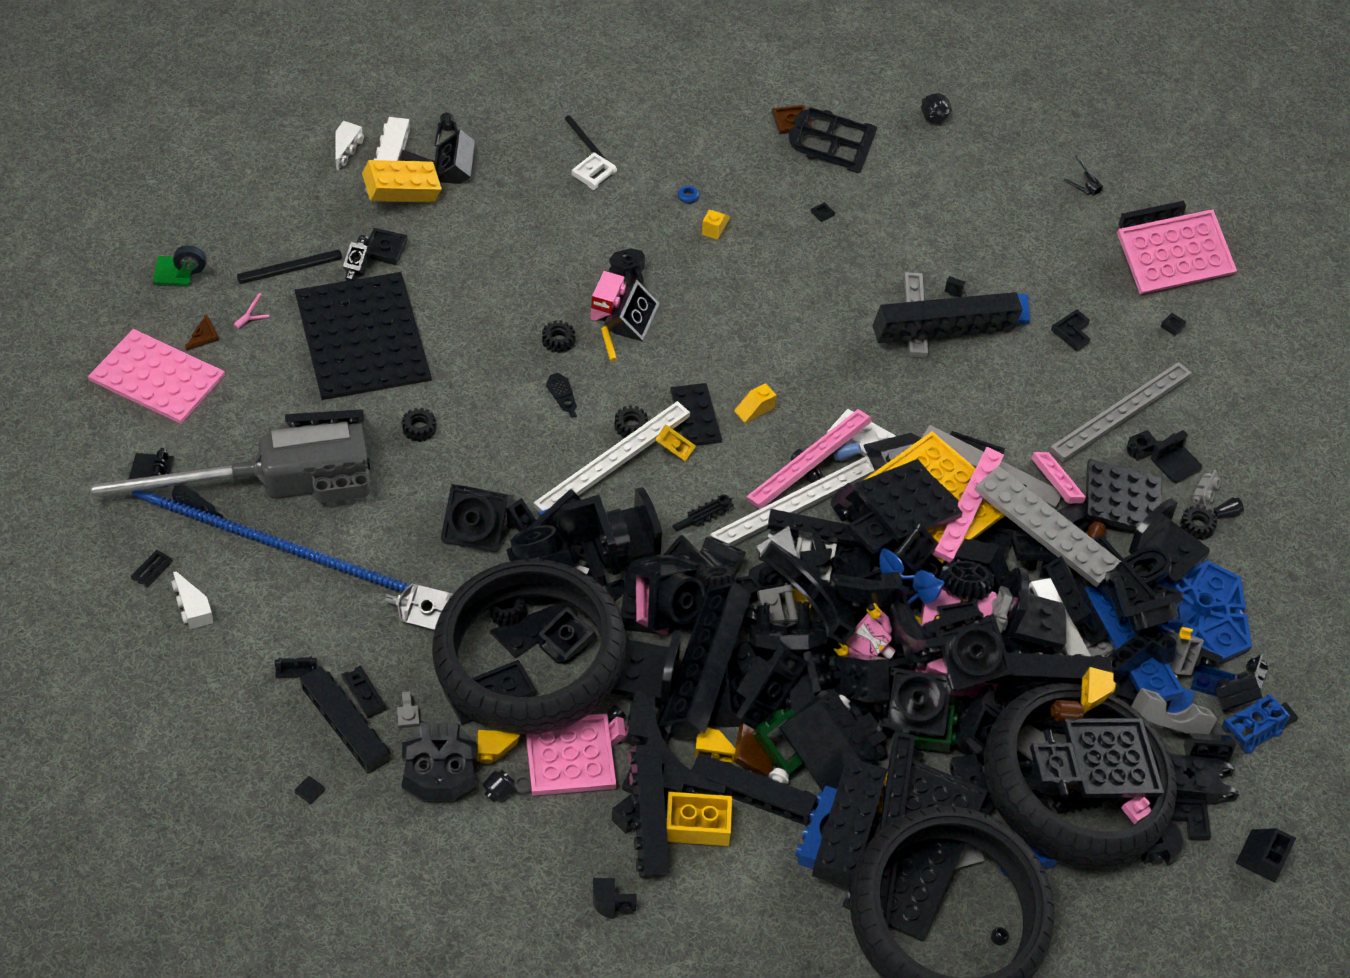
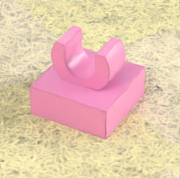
(617, 730)
(1137, 809)

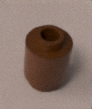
(1067, 710)

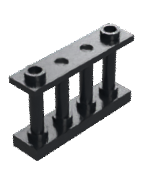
(1152, 214)
(1076, 600)

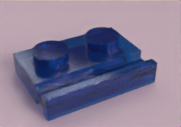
(1206, 677)

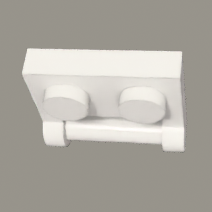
(590, 167)

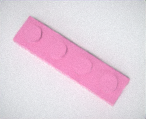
(1058, 477)

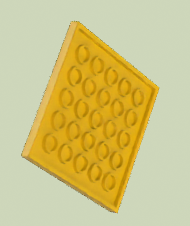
(953, 474)

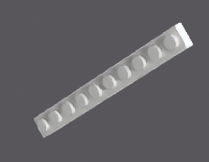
(615, 456)
(795, 501)

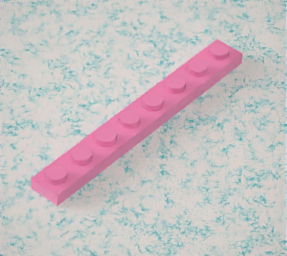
(809, 459)
(968, 504)

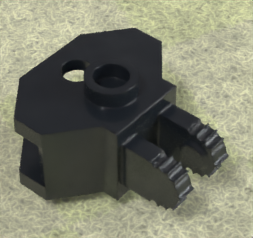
(628, 266)

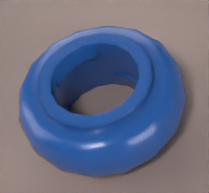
(688, 199)

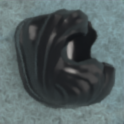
(936, 108)

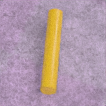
(609, 345)

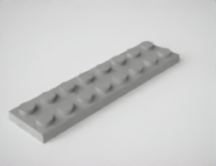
(1047, 525)

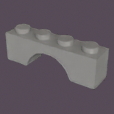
(1191, 720)

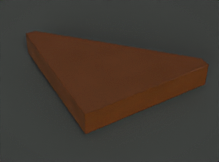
(202, 335)

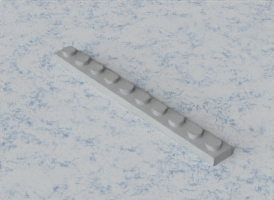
(1120, 412)

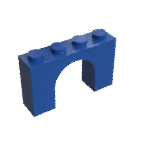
(808, 850)

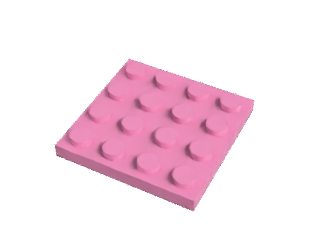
(572, 758)

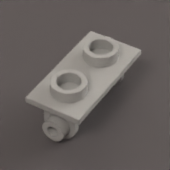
(1209, 484)

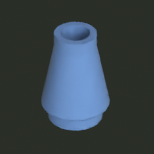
(847, 451)

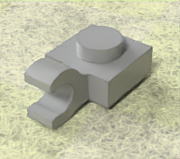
(408, 714)

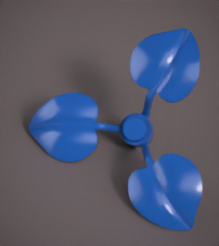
(924, 583)

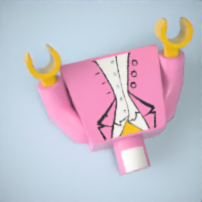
(870, 637)

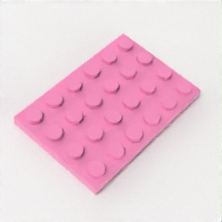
(1176, 251)
(156, 376)

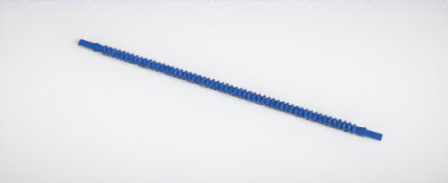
(270, 540)

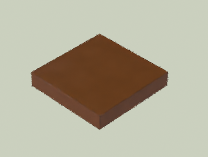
(785, 117)
(750, 753)

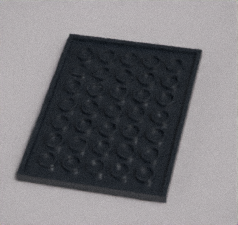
(362, 335)

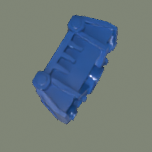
(1262, 730)

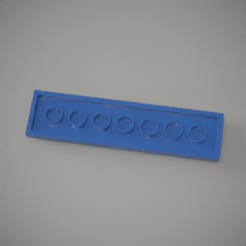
(1151, 673)

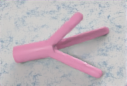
(246, 317)

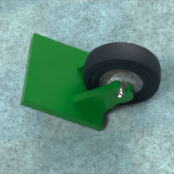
(180, 267)

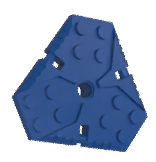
(1213, 609)

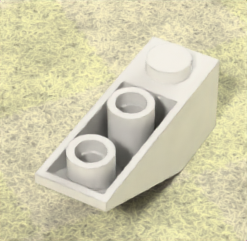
(347, 139)
(194, 603)

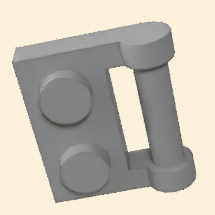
(772, 596)

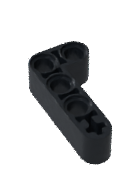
(1146, 643)

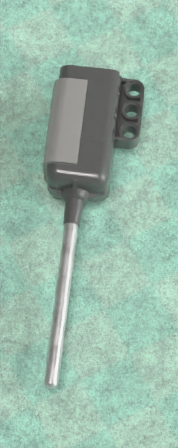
(289, 462)

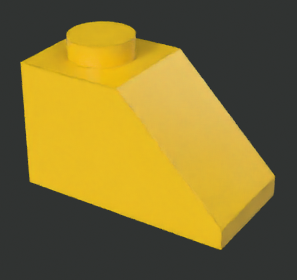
(714, 224)
(756, 403)
(1096, 688)
(494, 745)
(716, 745)

